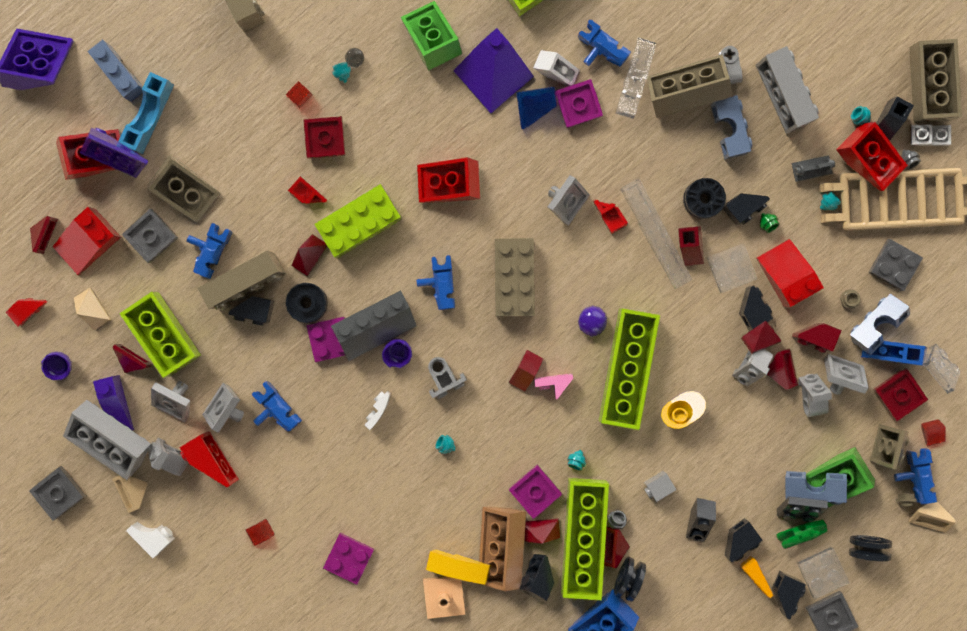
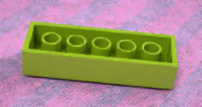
(629, 368)
(585, 539)

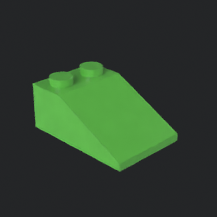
(432, 35)
(850, 463)

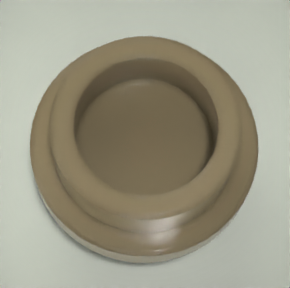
(850, 298)
(906, 499)

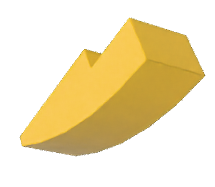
(457, 567)

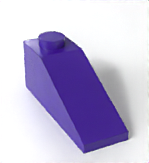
(113, 399)

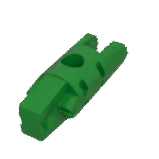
(802, 533)

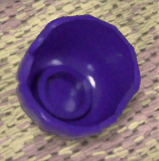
(592, 321)
(397, 353)
(56, 365)

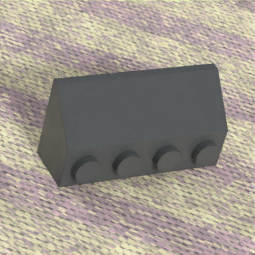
(374, 325)

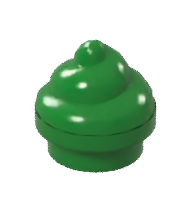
(769, 222)

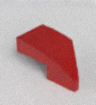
(305, 192)
(611, 216)
(24, 309)

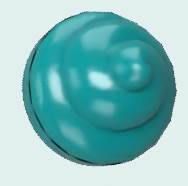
(341, 71)
(861, 115)
(829, 201)
(445, 444)
(576, 460)

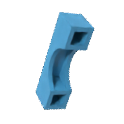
(155, 96)

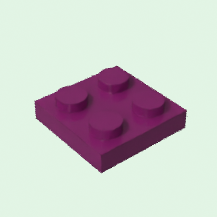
(578, 103)
(323, 340)
(535, 491)
(348, 558)

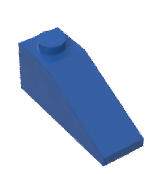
(899, 353)

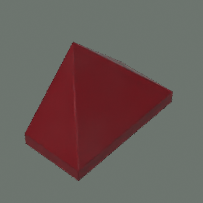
(41, 234)
(309, 254)
(761, 338)
(130, 360)
(783, 370)
(542, 530)
(615, 547)

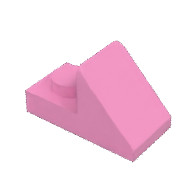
(559, 382)

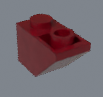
(691, 245)
(819, 335)

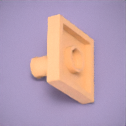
(443, 597)

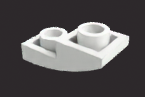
(930, 135)
(381, 404)

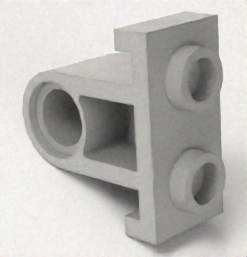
(753, 367)
(444, 379)
(814, 395)
(166, 457)

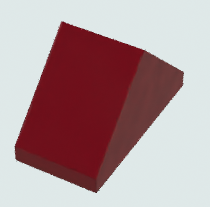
(526, 370)

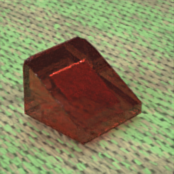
(299, 94)
(933, 432)
(260, 532)

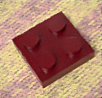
(324, 137)
(900, 394)

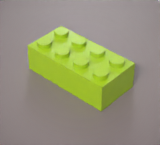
(358, 221)
(160, 334)

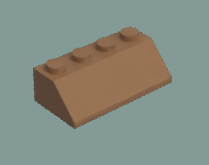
(503, 546)

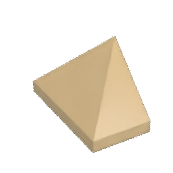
(90, 309)
(130, 491)
(933, 517)

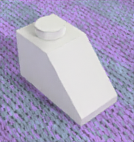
(556, 67)

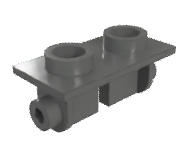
(812, 168)

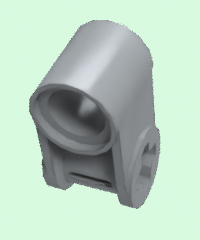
(732, 64)

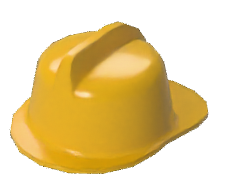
(683, 410)

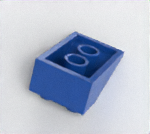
(607, 615)

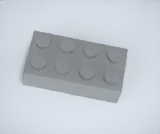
(787, 90)
(106, 439)

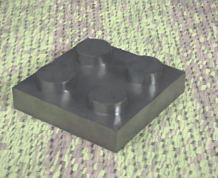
(149, 236)
(895, 264)
(57, 493)
(832, 614)

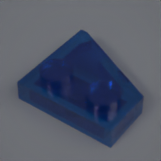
(535, 105)

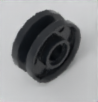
(716, 198)
(296, 296)
(870, 548)
(630, 579)

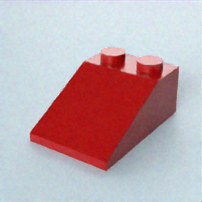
(872, 155)
(76, 164)
(448, 181)
(85, 240)
(789, 273)
(208, 458)

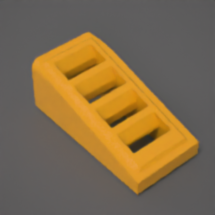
(752, 569)

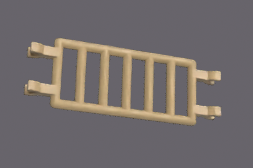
(903, 222)

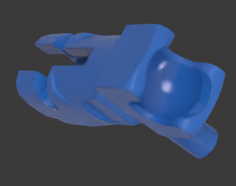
(602, 44)
(210, 250)
(442, 282)
(275, 407)
(920, 475)

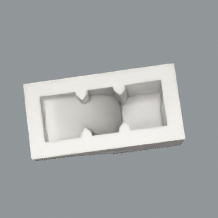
(151, 539)

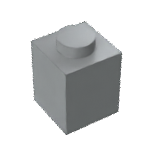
(659, 486)

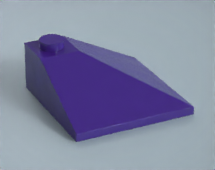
(33, 59)
(493, 71)
(112, 153)

